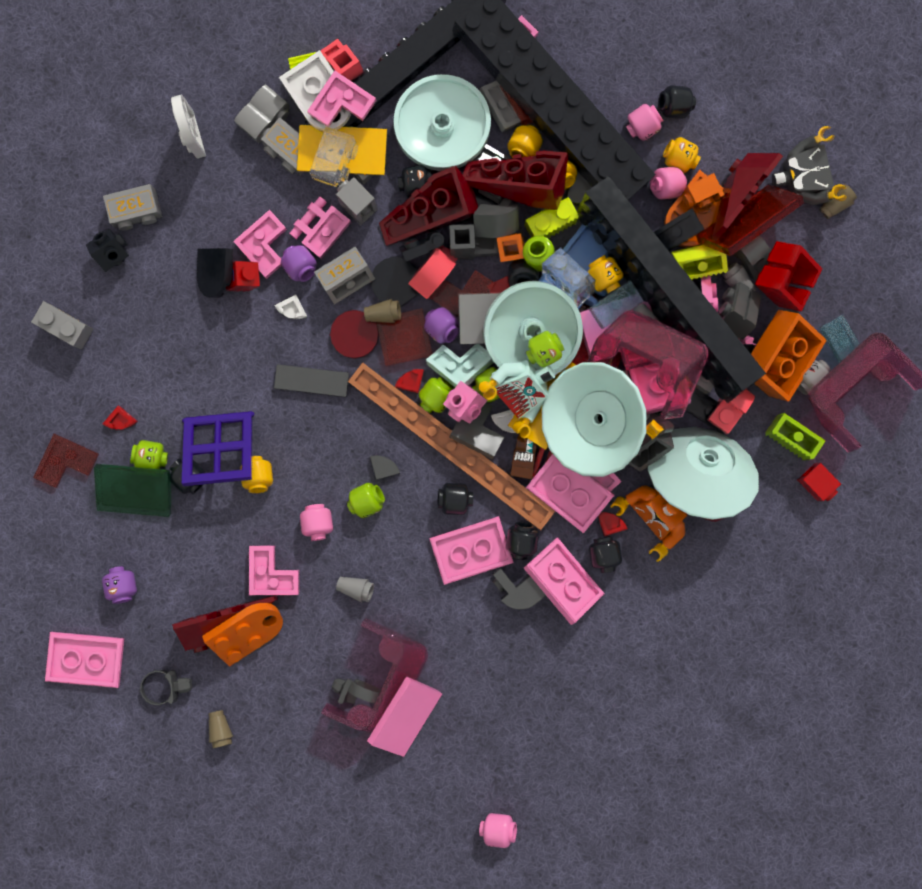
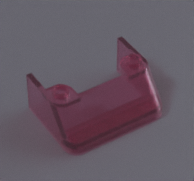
(678, 355)
(873, 355)
(408, 661)

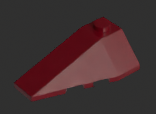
(527, 180)
(741, 186)
(437, 204)
(192, 629)

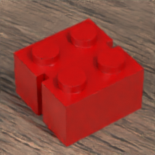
(788, 265)

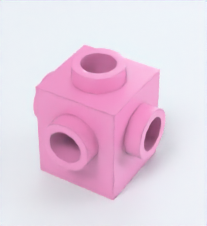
(464, 403)

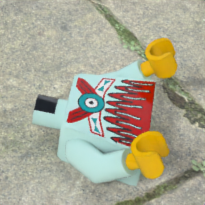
(521, 389)

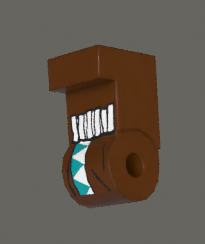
(523, 458)

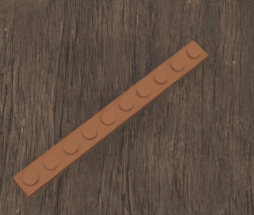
(438, 436)

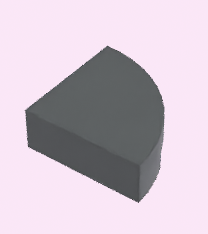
(383, 467)

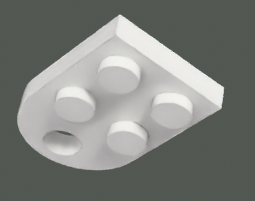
(305, 84)
(188, 126)

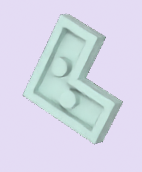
(460, 369)

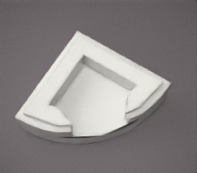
(291, 308)
(502, 420)

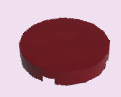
(353, 335)

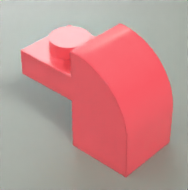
(342, 60)
(433, 271)
(727, 414)

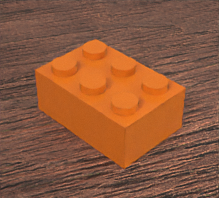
(786, 353)

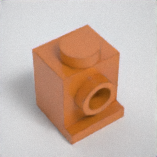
(703, 192)
(511, 247)

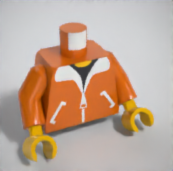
(658, 514)

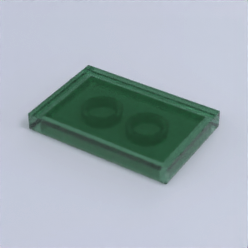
(132, 490)

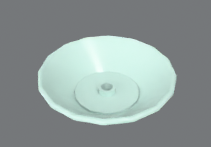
(573, 424)
(705, 474)

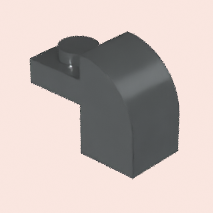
(496, 220)
(467, 246)
(754, 256)
(521, 596)

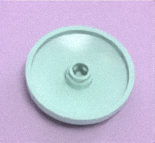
(442, 122)
(526, 312)

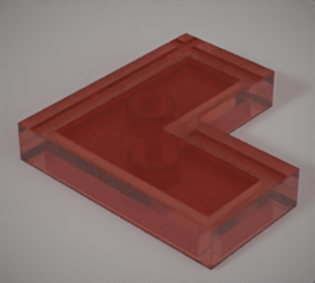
(447, 294)
(63, 454)

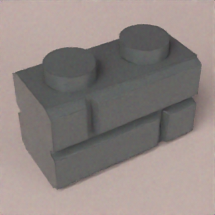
(740, 309)

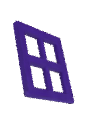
(217, 447)

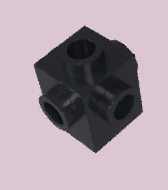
(108, 249)

